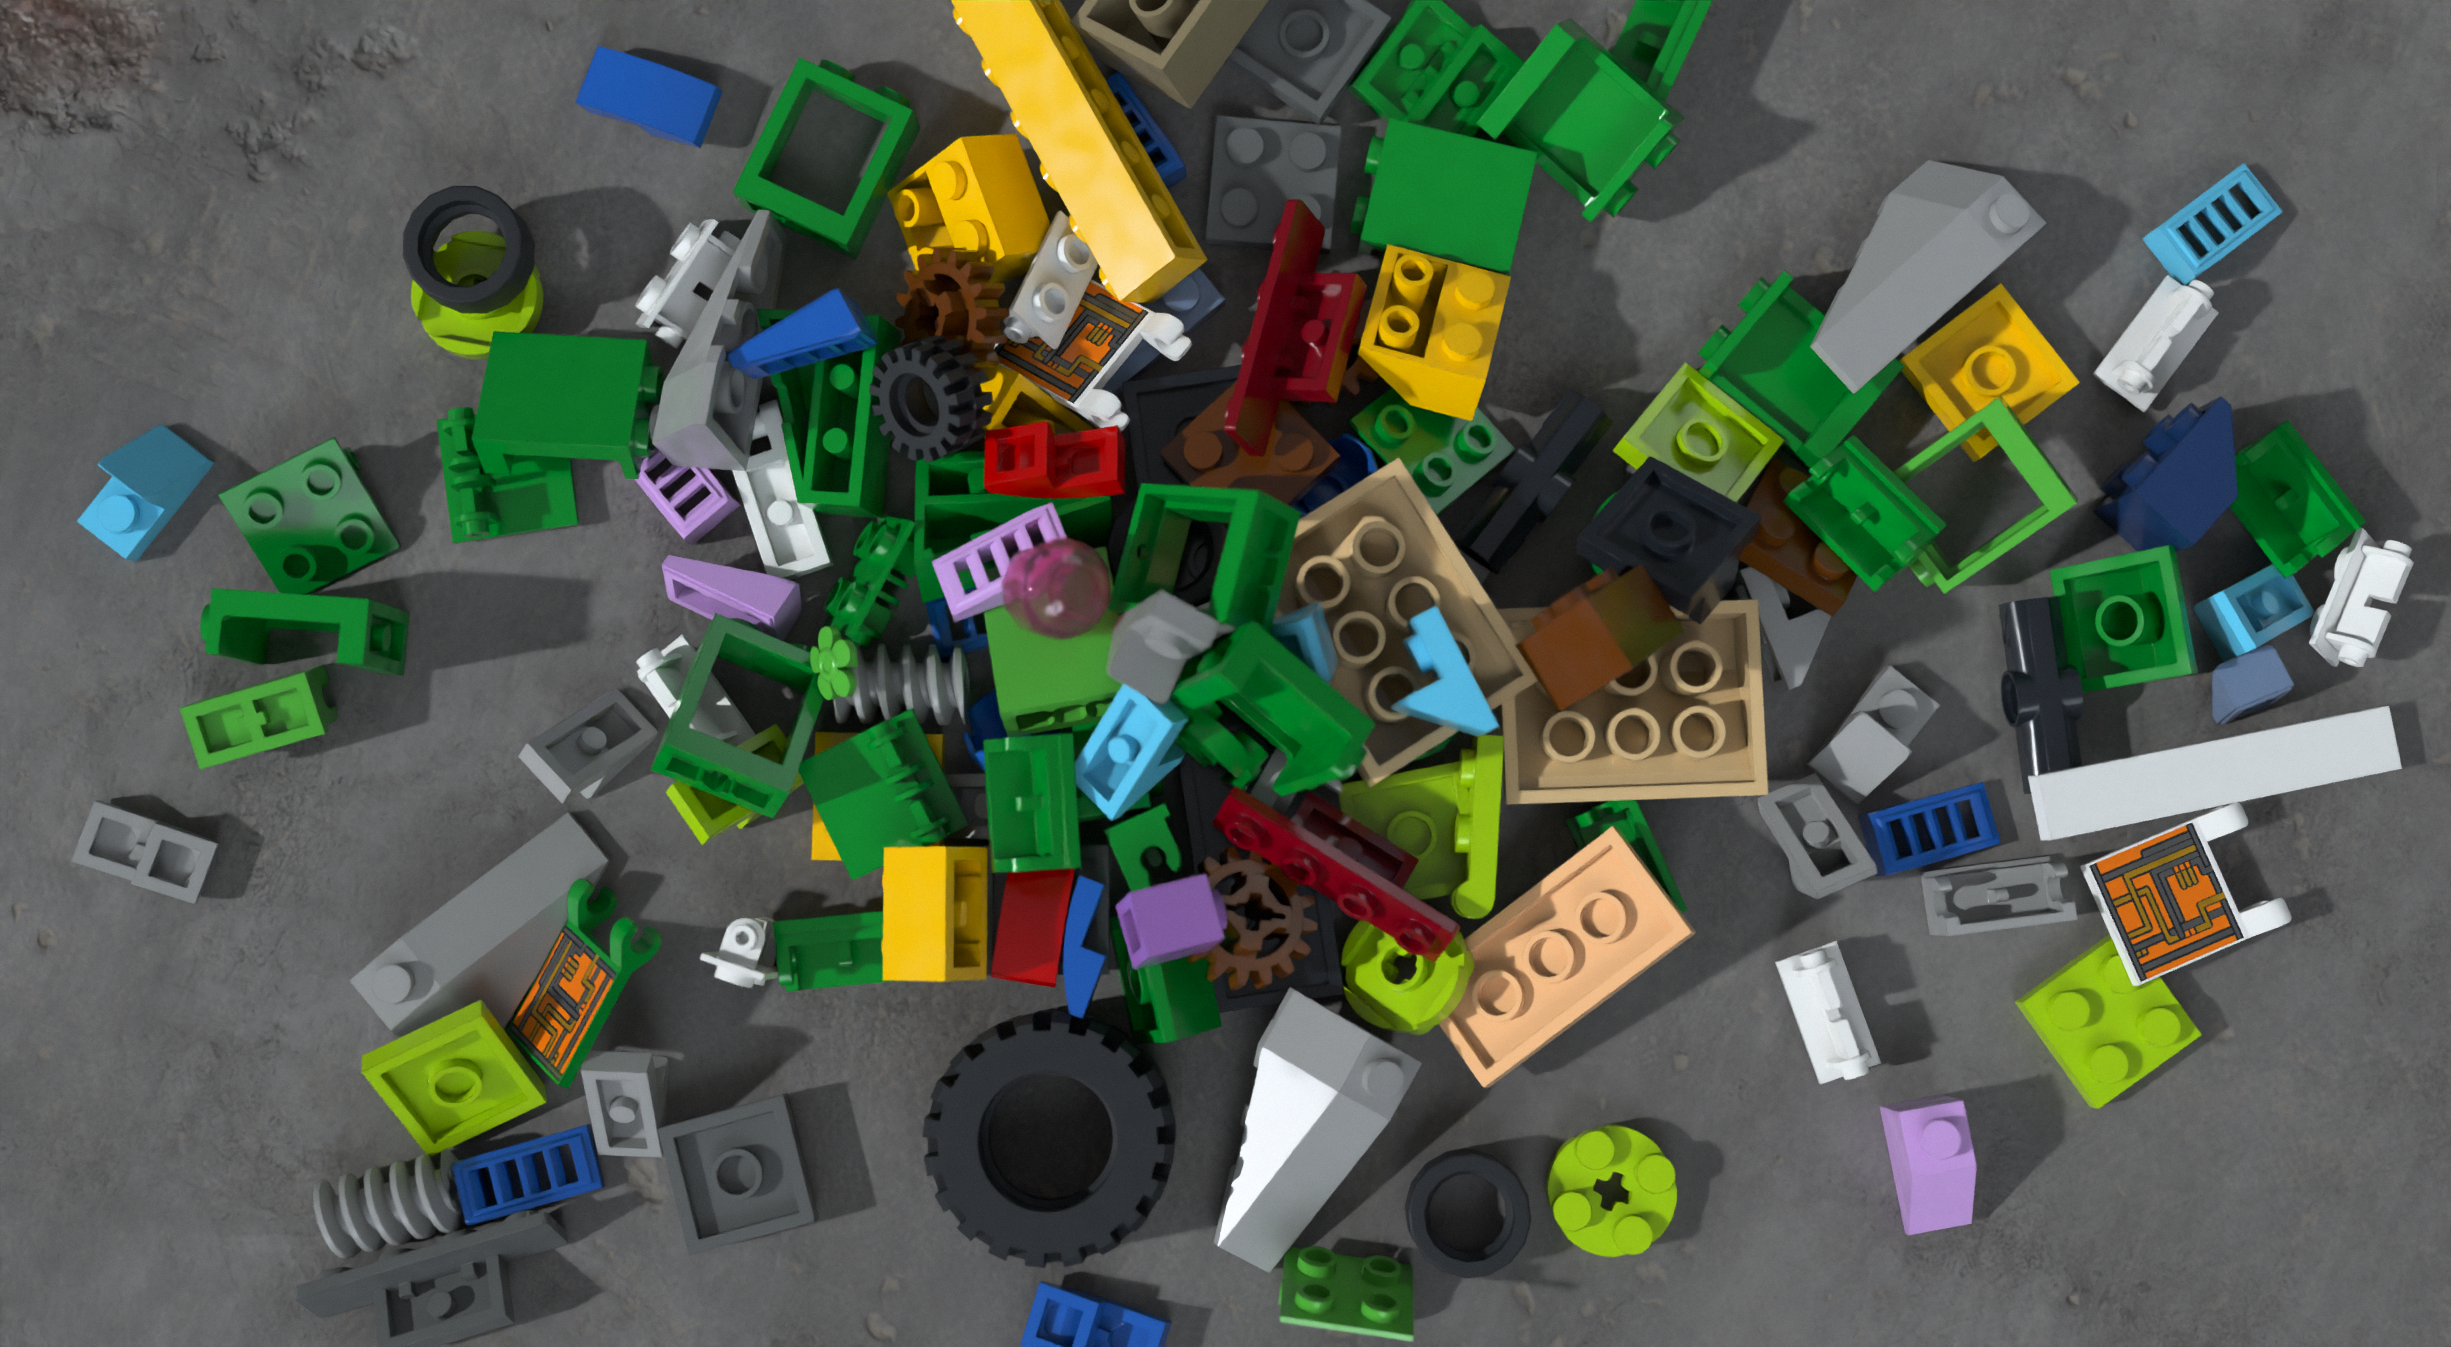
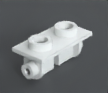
(1051, 286)
(672, 300)
(2157, 341)
(2346, 624)
(665, 676)
(746, 953)
(1828, 1013)

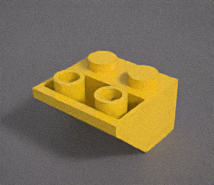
(975, 199)
(1434, 329)
(935, 913)

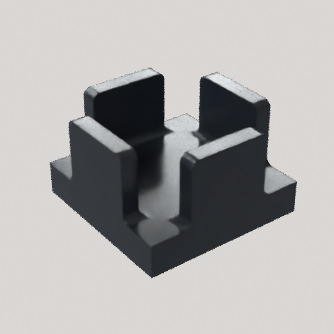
(1677, 531)

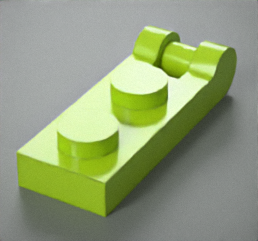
(1479, 829)

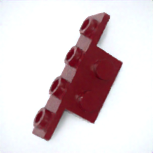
(1297, 332)
(1341, 862)

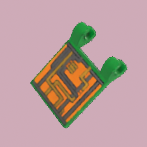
(579, 984)

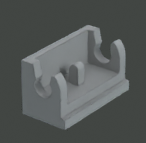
(1995, 896)

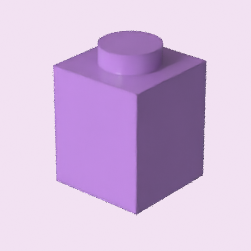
(1171, 921)

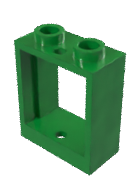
(838, 232)
(1251, 560)
(722, 766)

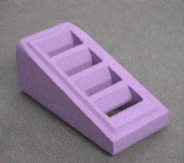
(700, 518)
(1015, 535)
(710, 588)

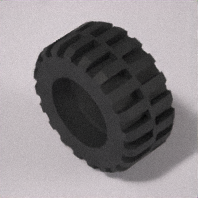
(1031, 1225)

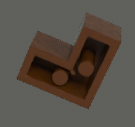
(1598, 634)

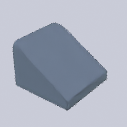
(2248, 684)

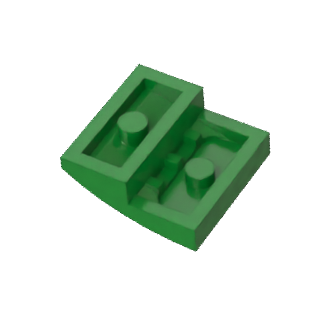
(1435, 70)

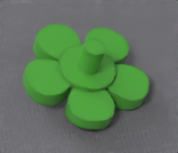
(833, 661)

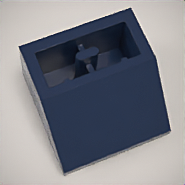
(2178, 483)

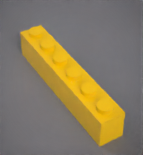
(1083, 145)

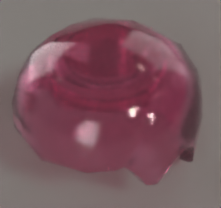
(1057, 589)

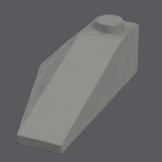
(1921, 258)
(705, 402)
(486, 937)
(1311, 1116)

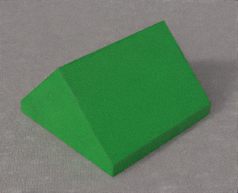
(2125, 619)
(1164, 998)

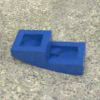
(649, 96)
(1082, 964)
(1081, 1319)

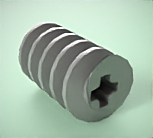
(908, 685)
(389, 1209)

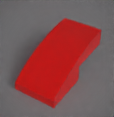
(1040, 465)
(1032, 926)

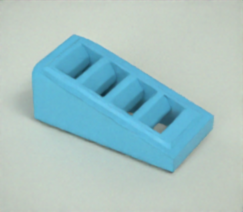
(2176, 252)

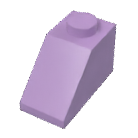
(1931, 1162)

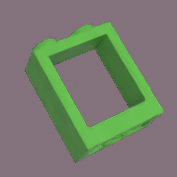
(2031, 463)

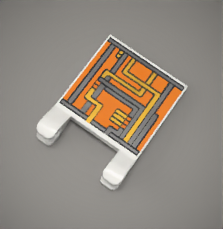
(1092, 351)
(2170, 899)

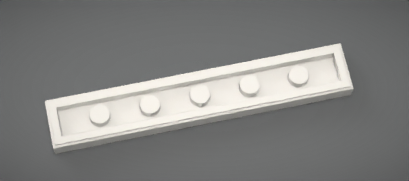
(2214, 773)

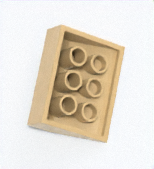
(1373, 567)
(1663, 730)

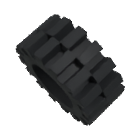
(954, 386)

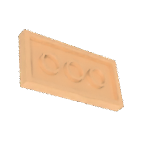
(1561, 955)

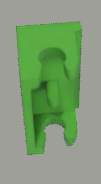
(259, 717)

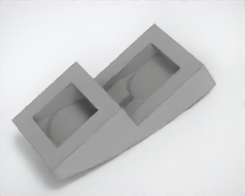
(145, 851)

